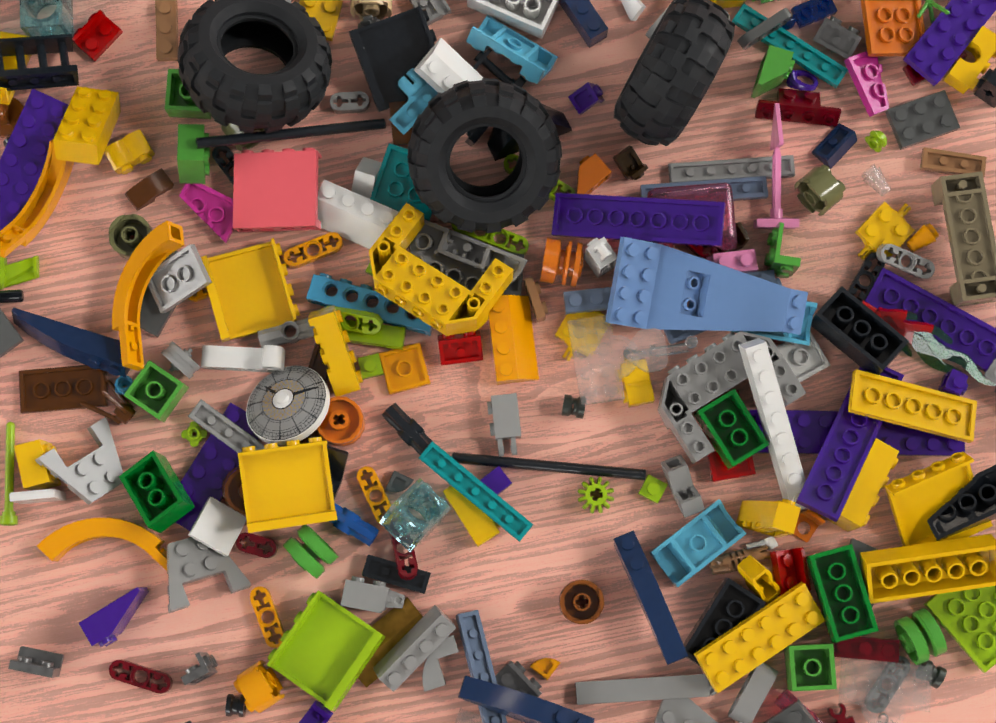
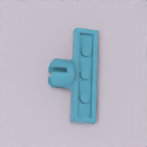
(418, 97)

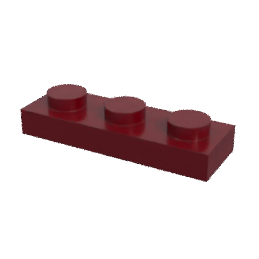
(868, 649)

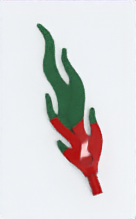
(925, 344)

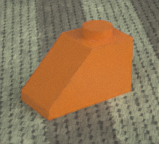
(591, 174)

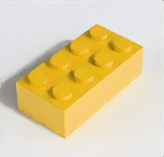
(87, 125)

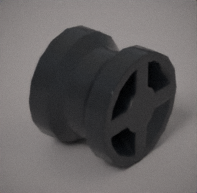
(235, 705)

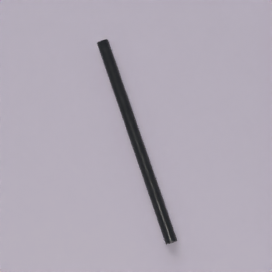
(290, 133)
(550, 466)

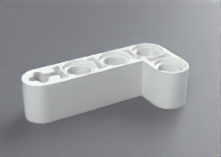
(243, 358)

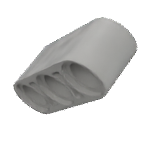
(753, 693)

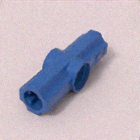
(352, 525)

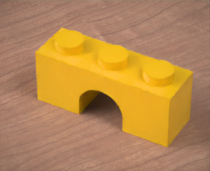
(964, 74)

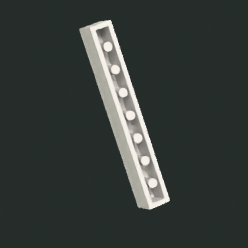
(773, 418)

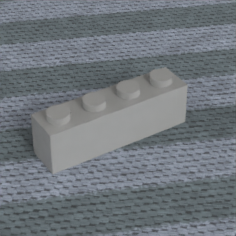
(414, 648)

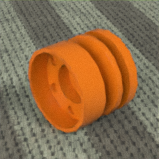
(561, 262)

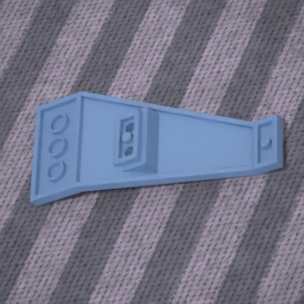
(655, 285)

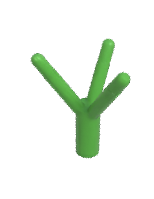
(929, 4)

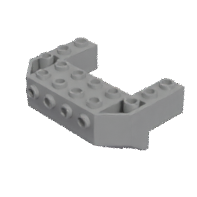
(708, 378)

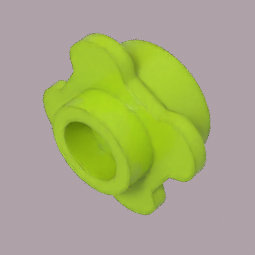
(876, 140)
(200, 434)

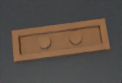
(166, 30)
(951, 162)

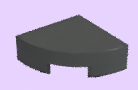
(398, 482)

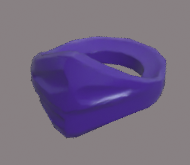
(795, 83)

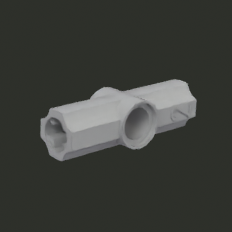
(277, 334)

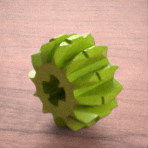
(590, 489)

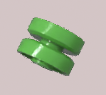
(307, 554)
(920, 636)

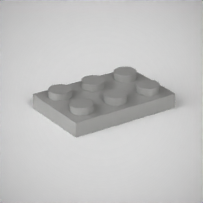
(178, 278)

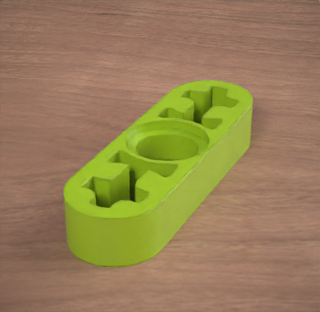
(359, 314)

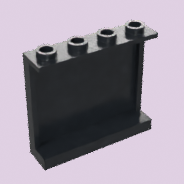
(390, 50)

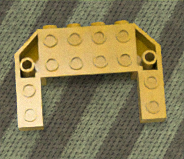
(426, 290)

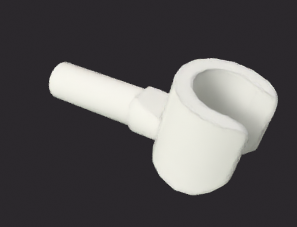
(769, 541)

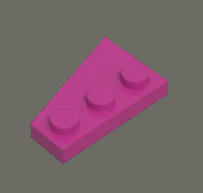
(867, 79)
(211, 207)

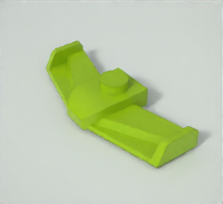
(18, 271)

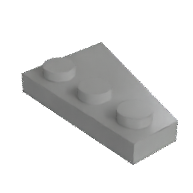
(681, 711)

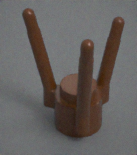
(124, 410)

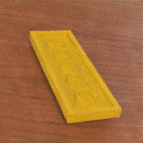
(912, 406)
(759, 637)

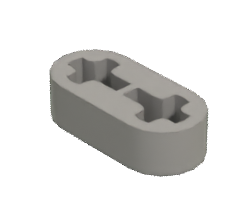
(349, 97)

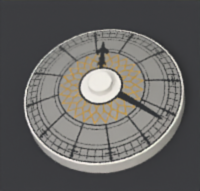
(288, 405)

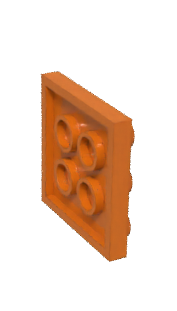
(891, 26)

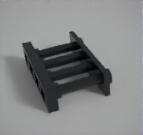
(481, 58)
(42, 76)

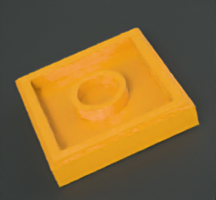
(404, 368)

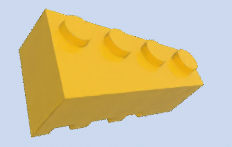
(335, 350)
(867, 486)
(769, 517)

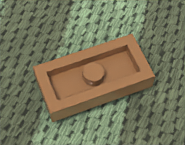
(533, 291)

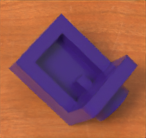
(317, 714)

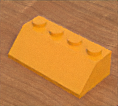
(513, 340)

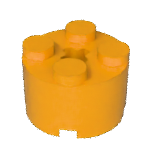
(259, 687)

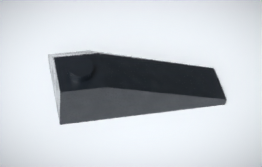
(968, 508)

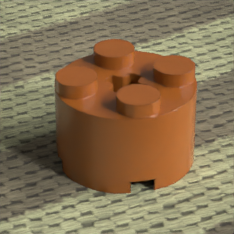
(588, 591)

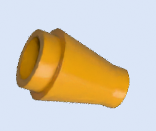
(923, 237)

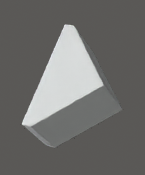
(366, 176)

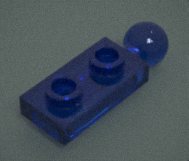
(810, 12)

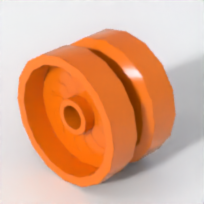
(354, 423)

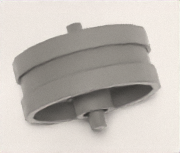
(180, 360)

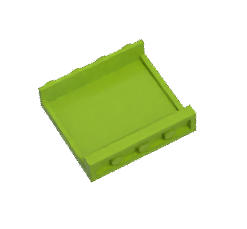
(325, 650)

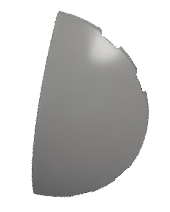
(460, 255)

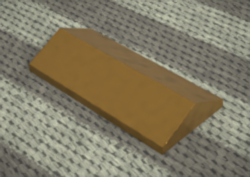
(394, 627)

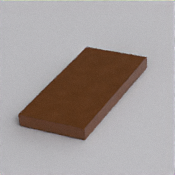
(61, 388)

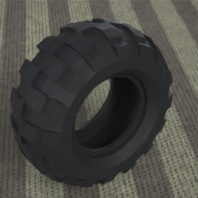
(674, 71)
(247, 97)
(474, 106)

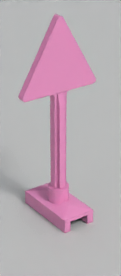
(776, 212)

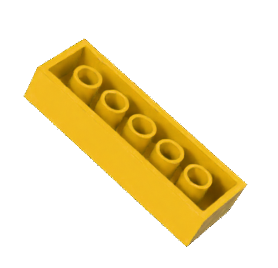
(929, 568)

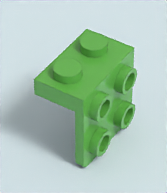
(782, 265)

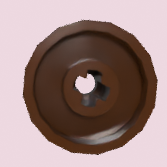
(233, 491)

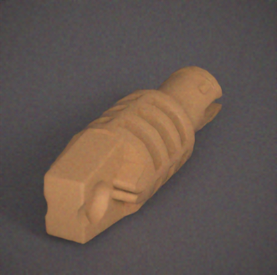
(728, 562)

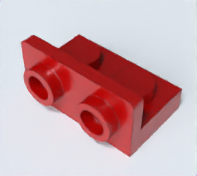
(96, 35)
(460, 348)
(790, 568)

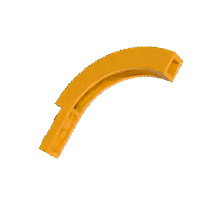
(39, 206)
(133, 284)
(81, 531)

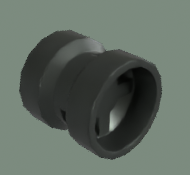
(577, 410)
(938, 674)

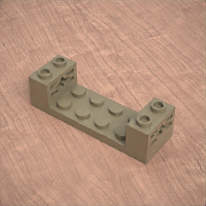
(969, 237)

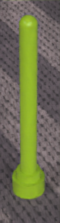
(8, 515)

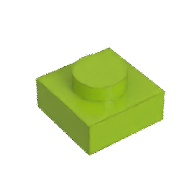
(370, 366)
(652, 489)

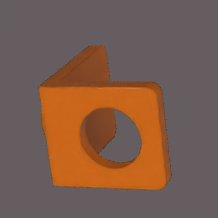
(813, 519)

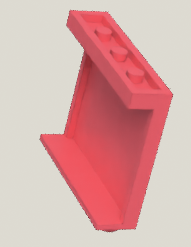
(276, 190)

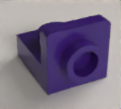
(586, 97)

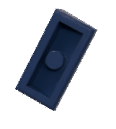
(835, 145)

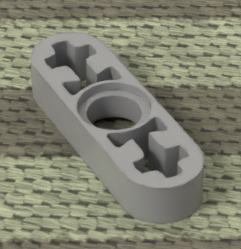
(914, 259)

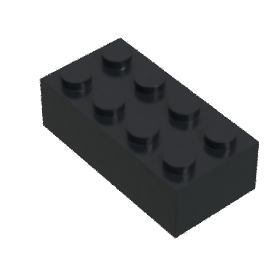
(858, 332)
(725, 610)

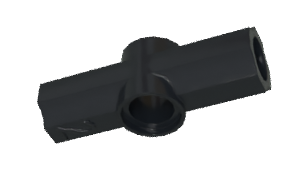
(407, 428)

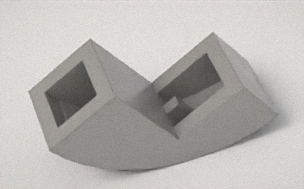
(681, 486)
(432, 672)

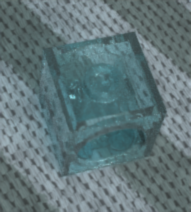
(58, 23)
(406, 527)

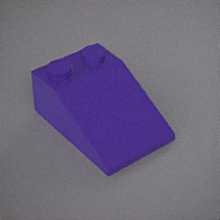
(111, 620)

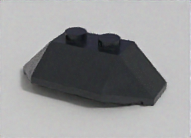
(503, 144)

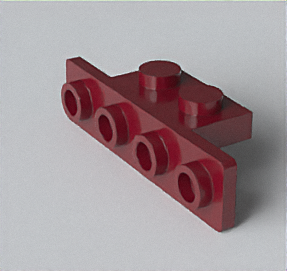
(799, 107)

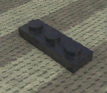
(387, 572)

